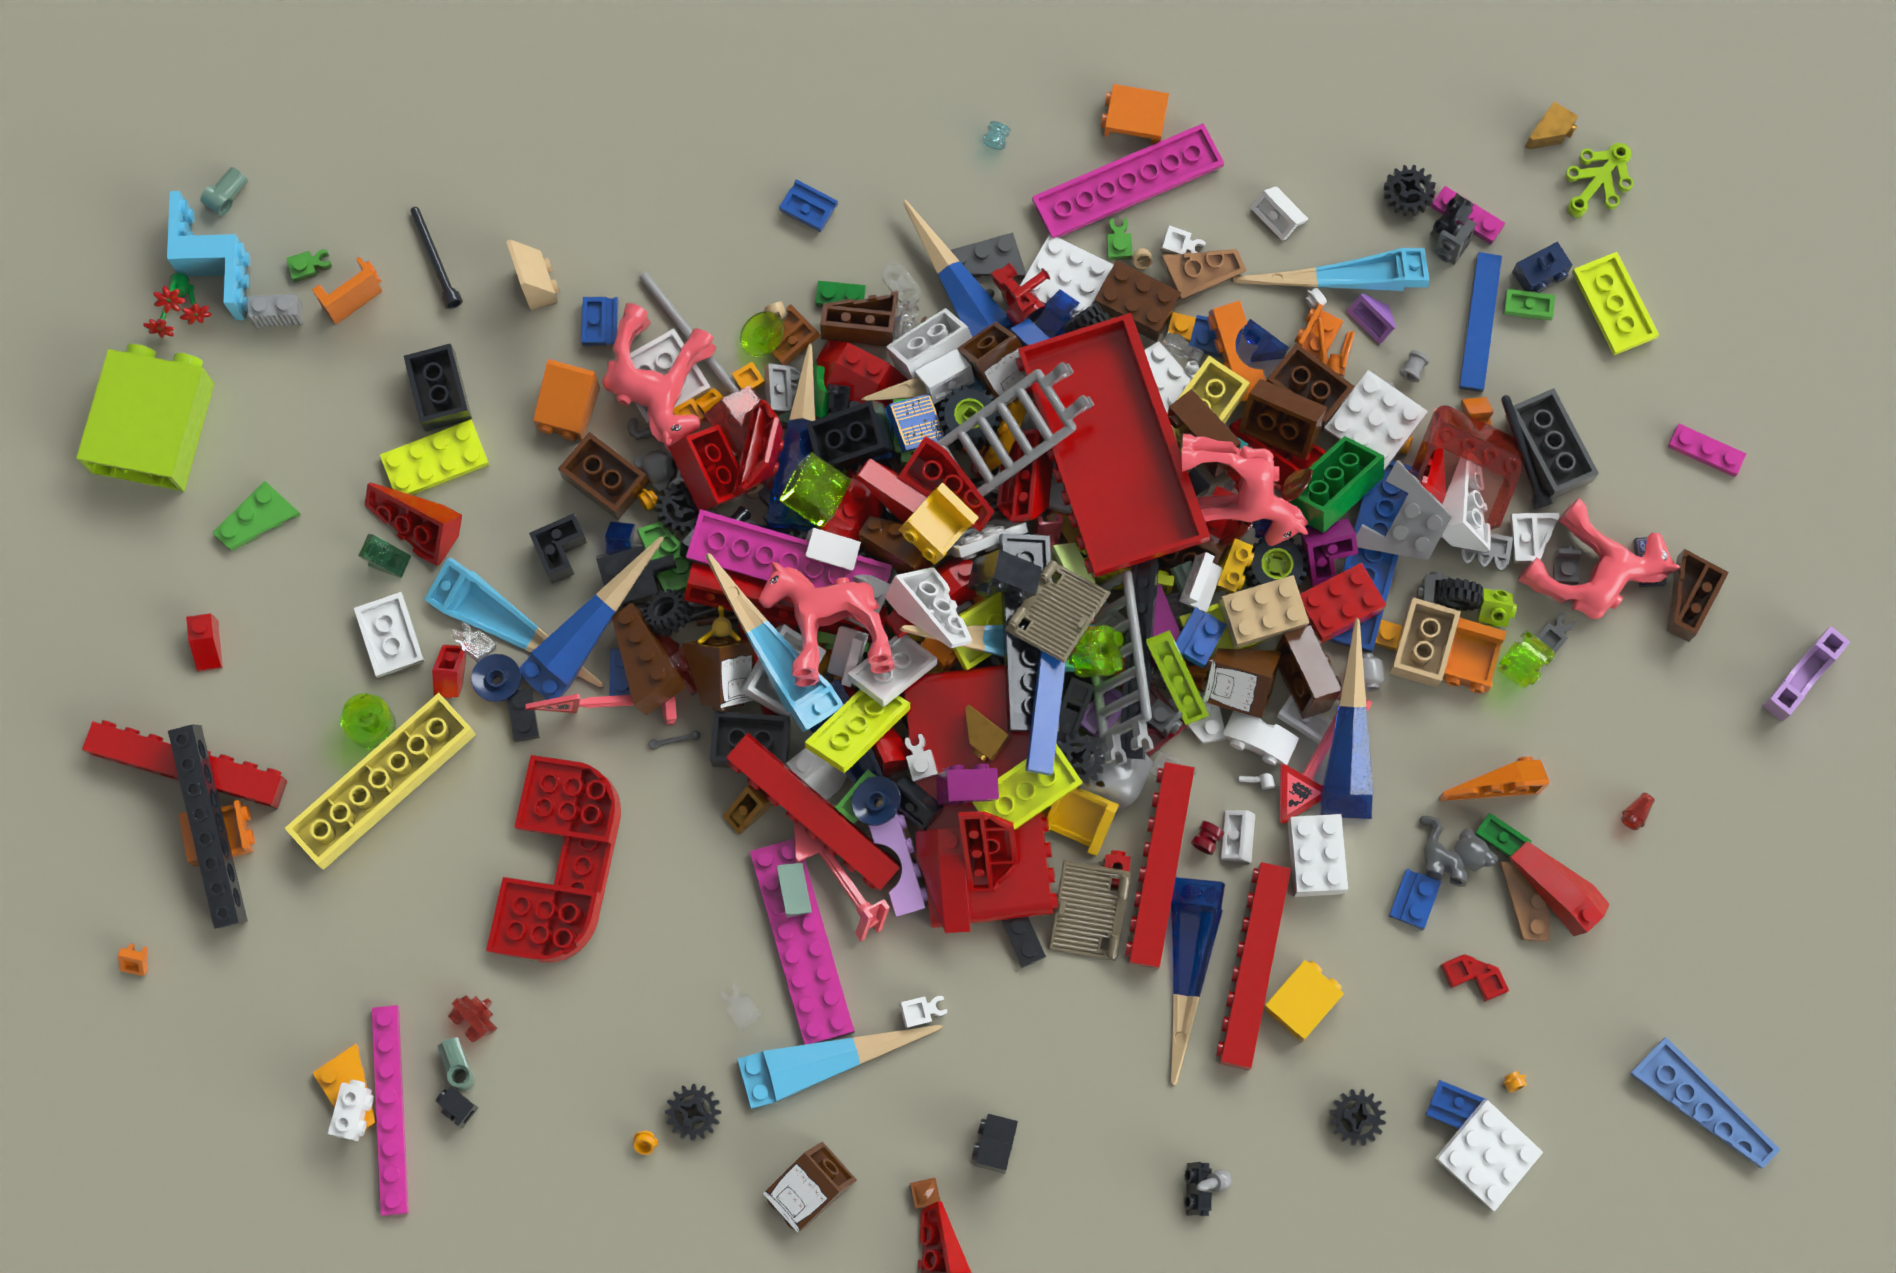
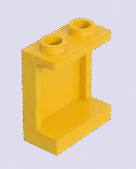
(938, 523)
(1082, 818)
(1304, 1000)

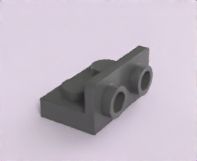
(1450, 246)

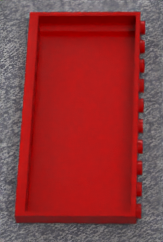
(1123, 457)
(940, 716)

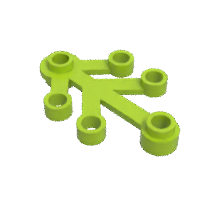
(1600, 176)

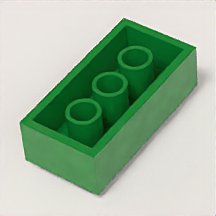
(1339, 482)

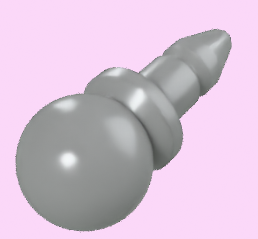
(1216, 1181)

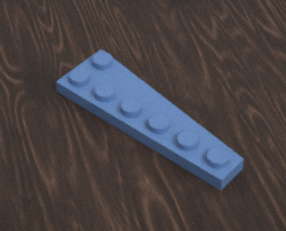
(1690, 1091)

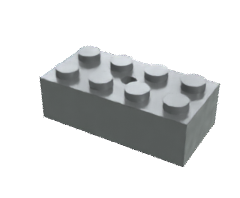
(1564, 463)

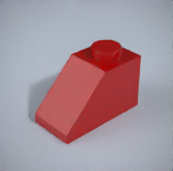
(204, 641)
(449, 671)

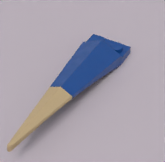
(966, 295)
(561, 656)

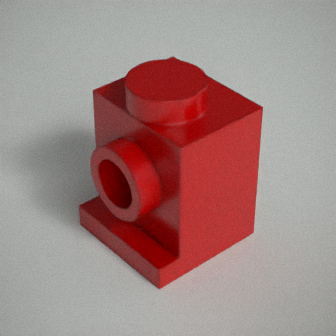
(1117, 857)

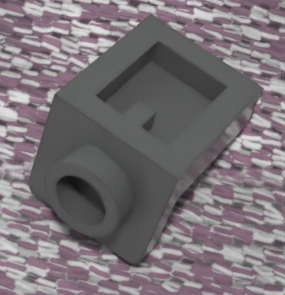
(1567, 565)
(1165, 719)

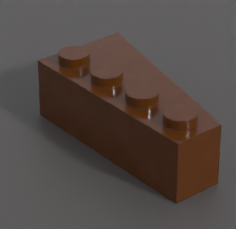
(646, 663)

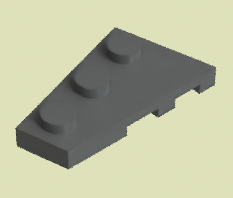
(990, 254)

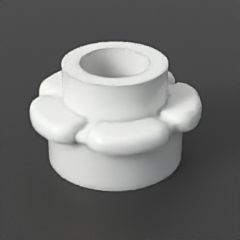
(1315, 297)

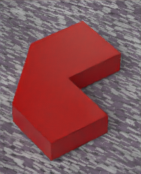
(1485, 975)

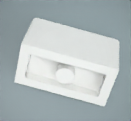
(1278, 212)
(945, 374)
(832, 549)
(1201, 582)
(847, 652)

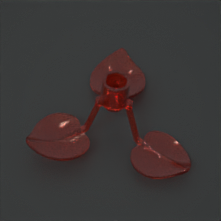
(1293, 488)

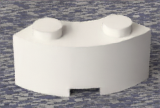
(1266, 740)

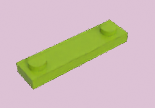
(1177, 677)

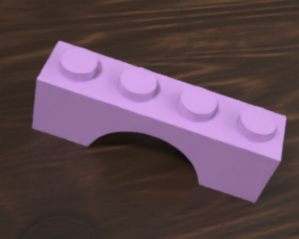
(1806, 673)
(907, 894)

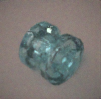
(996, 135)

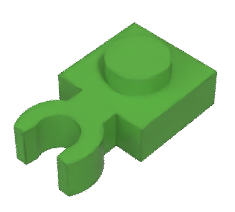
(1118, 243)
(304, 264)

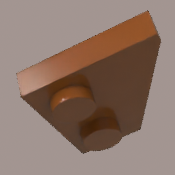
(796, 337)

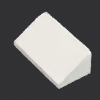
(1238, 836)

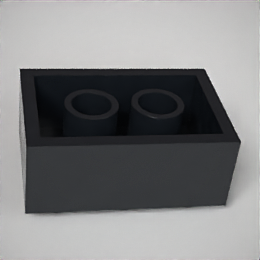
(437, 387)
(852, 435)
(731, 727)

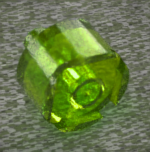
(1097, 652)
(1525, 660)
(354, 723)

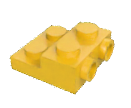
(1233, 562)

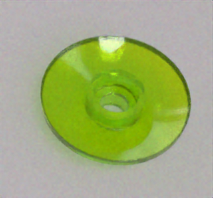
(761, 333)

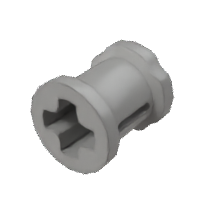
(1414, 366)

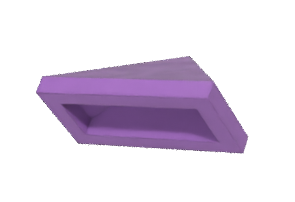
(1372, 317)

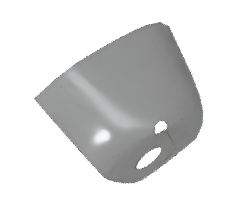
(1122, 781)

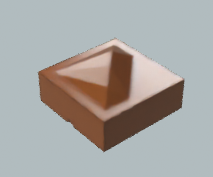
(925, 1192)

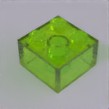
(815, 490)

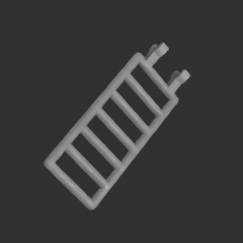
(1066, 415)
(1137, 723)

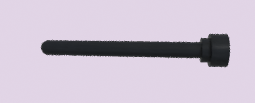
(450, 297)
(1540, 496)

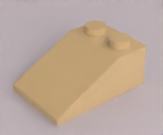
(533, 275)

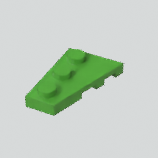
(256, 515)
(673, 578)

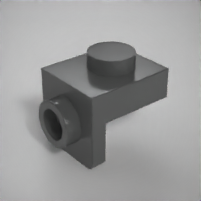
(1429, 582)

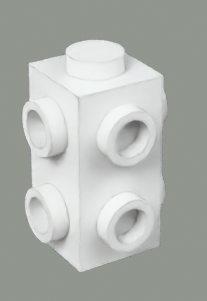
(351, 1110)

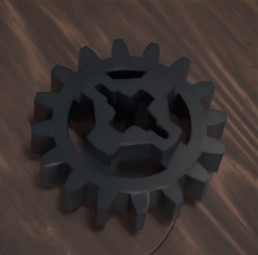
(1416, 198)
(673, 504)
(1085, 752)
(698, 1100)
(1368, 1119)

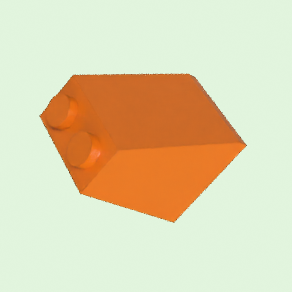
(566, 400)

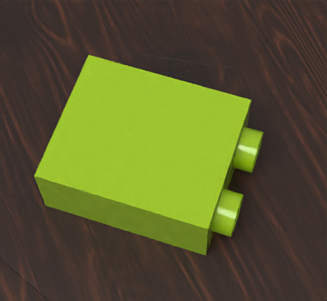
(146, 417)

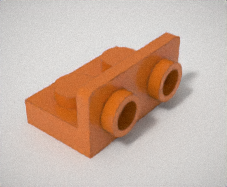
(1310, 336)

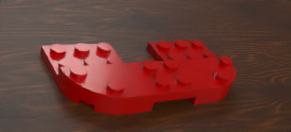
(559, 919)

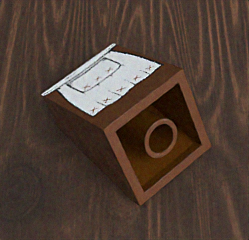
(993, 359)
(720, 670)
(1241, 679)
(809, 1186)

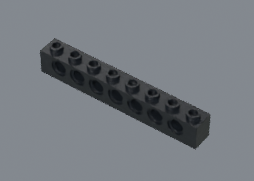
(207, 826)

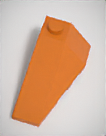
(1514, 779)

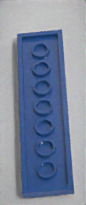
(1377, 512)

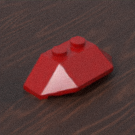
(858, 369)
(760, 449)
(1027, 491)
(853, 510)
(987, 849)

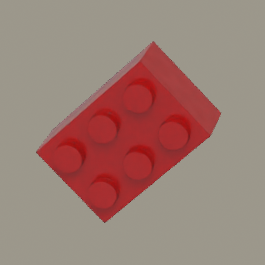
(707, 467)
(1340, 600)

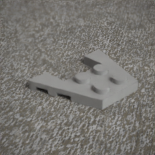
(1416, 524)

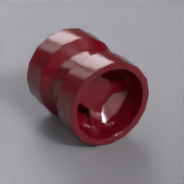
(1207, 837)

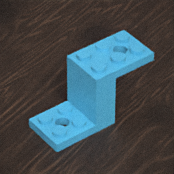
(208, 255)

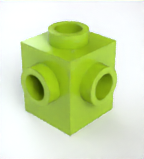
(1496, 607)

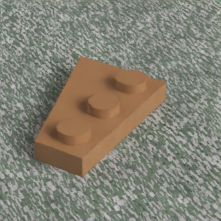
(1200, 271)
(1529, 908)

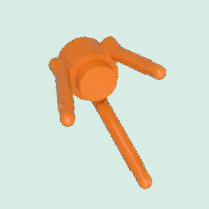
(1336, 361)

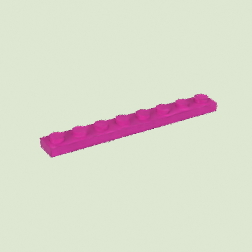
(390, 1110)

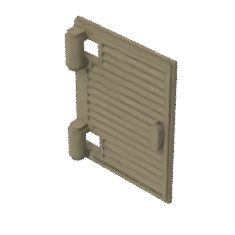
(1058, 612)
(1089, 910)

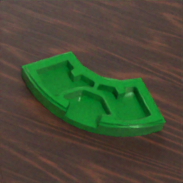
(821, 397)

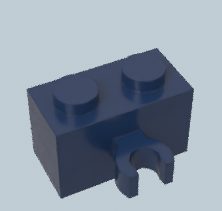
(1542, 268)

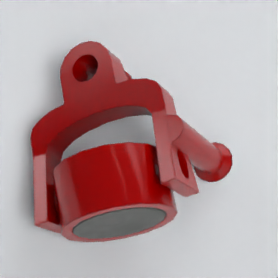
(1020, 300)

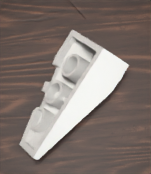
(1465, 503)

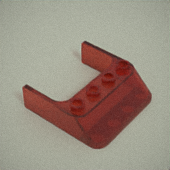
(1477, 443)

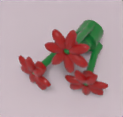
(170, 298)

